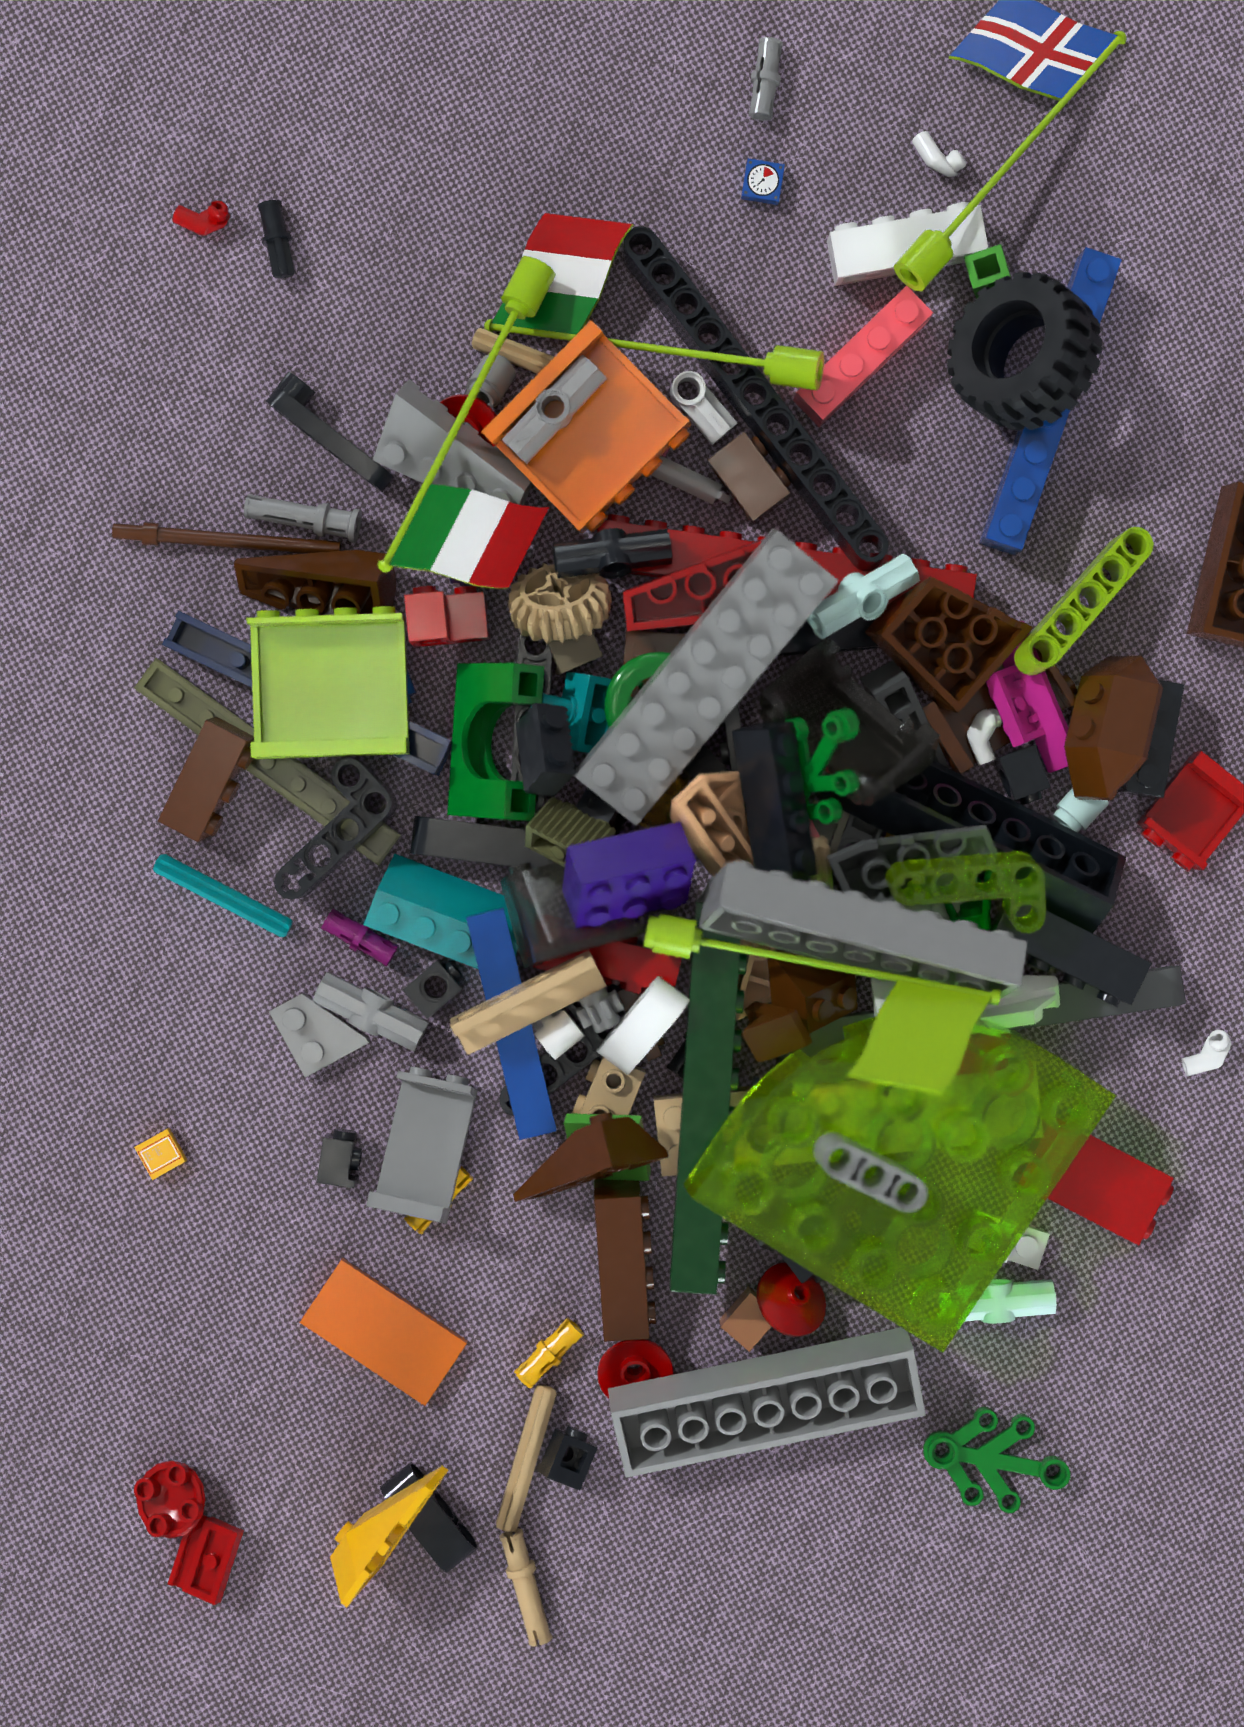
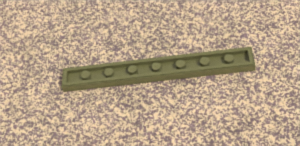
(284, 775)

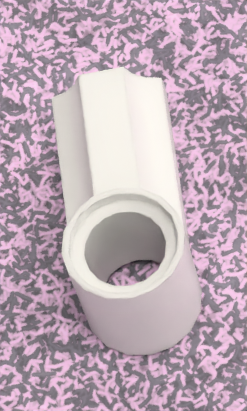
(704, 410)
(557, 1033)

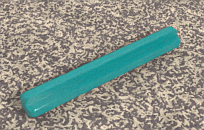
(222, 895)

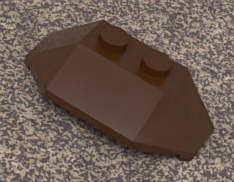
(1111, 725)

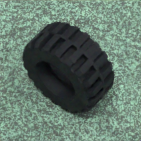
(1056, 373)

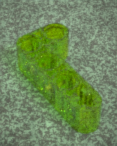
(964, 888)

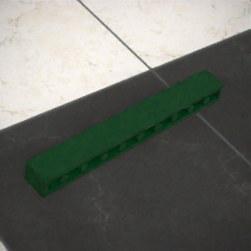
(705, 1107)

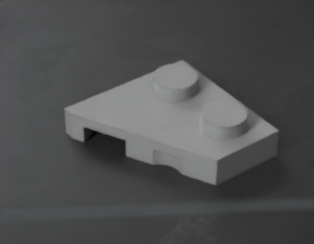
(315, 1034)

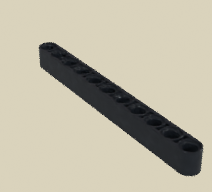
(758, 416)

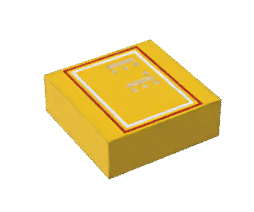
(160, 1153)

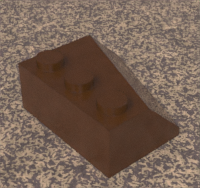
(946, 640)

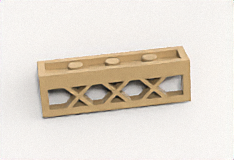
(527, 1002)

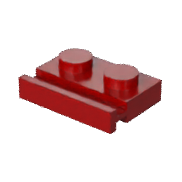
(206, 1559)

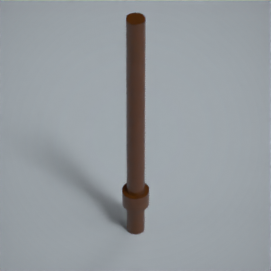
(153, 534)

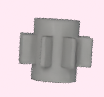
(600, 1010)

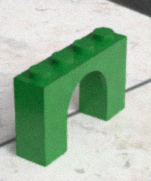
(480, 698)

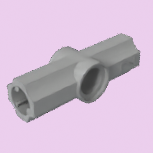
(571, 389)
(370, 1011)

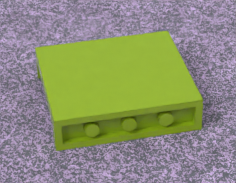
(329, 684)

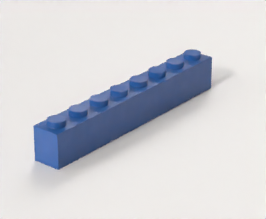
(1036, 448)

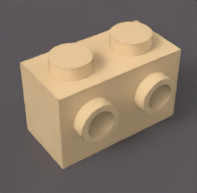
(609, 1089)

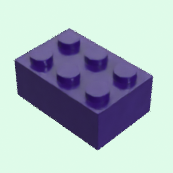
(628, 875)

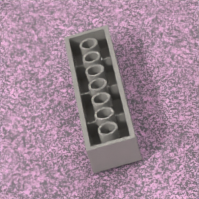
(705, 676)
(857, 930)
(766, 1401)

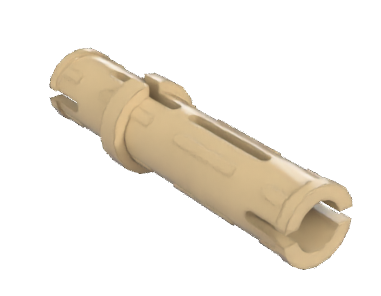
(521, 1571)

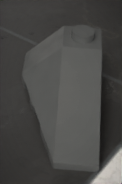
(865, 864)

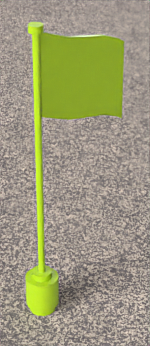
(916, 1031)

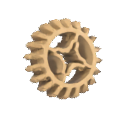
(558, 607)

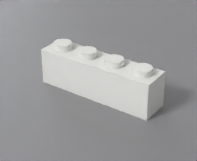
(874, 249)

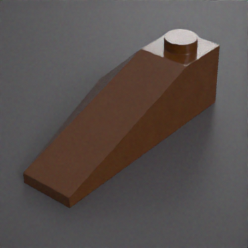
(318, 581)
(593, 1154)

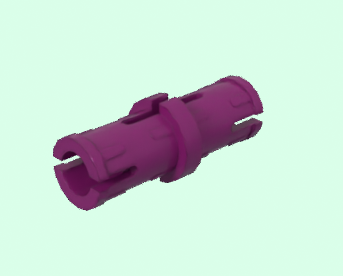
(359, 937)

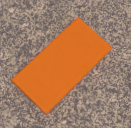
(383, 1331)

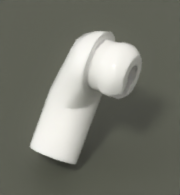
(935, 159)
(980, 734)
(1211, 1056)

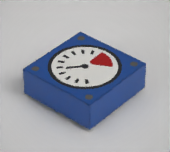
(762, 181)

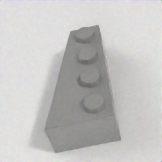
(416, 434)

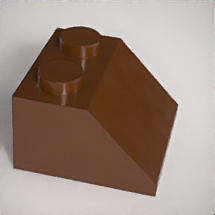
(813, 991)

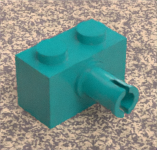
(585, 703)

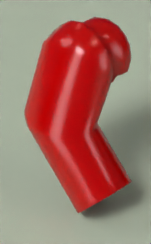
(204, 222)

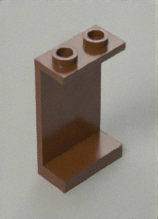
(954, 726)

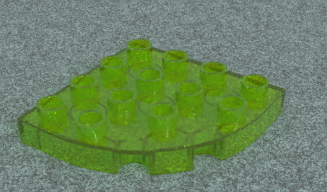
(980, 1148)

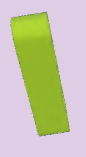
(1095, 589)

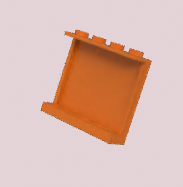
(607, 441)

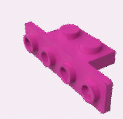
(1030, 711)

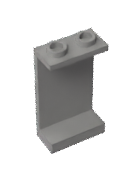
(425, 1146)

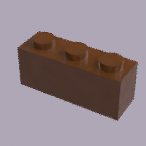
(207, 780)

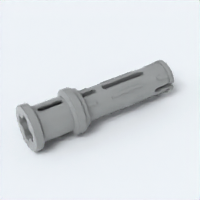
(320, 519)

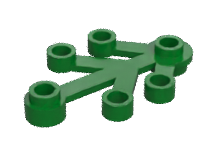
(837, 727)
(989, 1458)

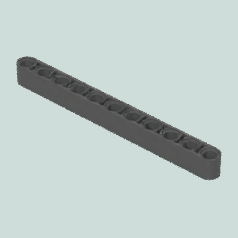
(1160, 989)

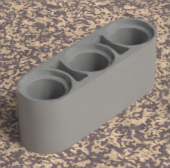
(882, 1184)

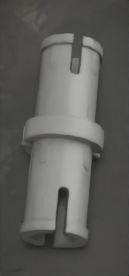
(765, 78)

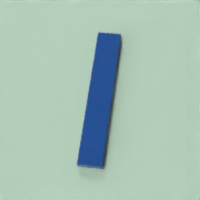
(518, 1050)

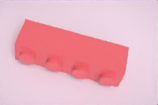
(864, 355)

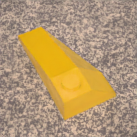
(374, 1536)

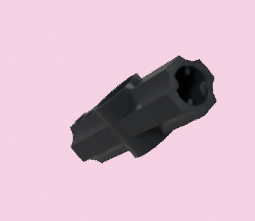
(612, 553)

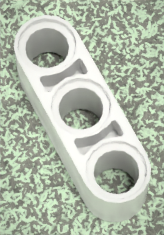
(643, 1025)

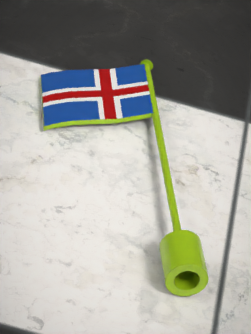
(1036, 53)

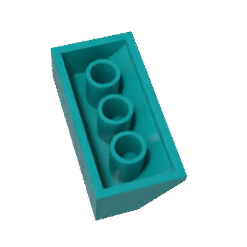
(431, 909)

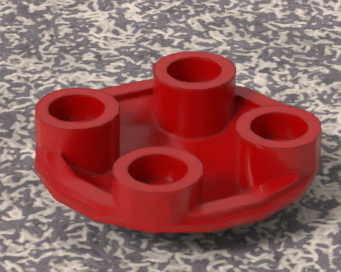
(170, 1499)

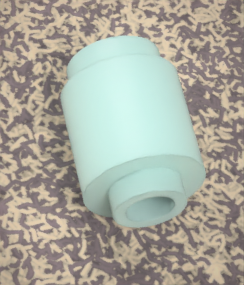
(1078, 813)

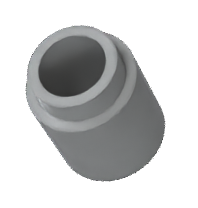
(497, 381)

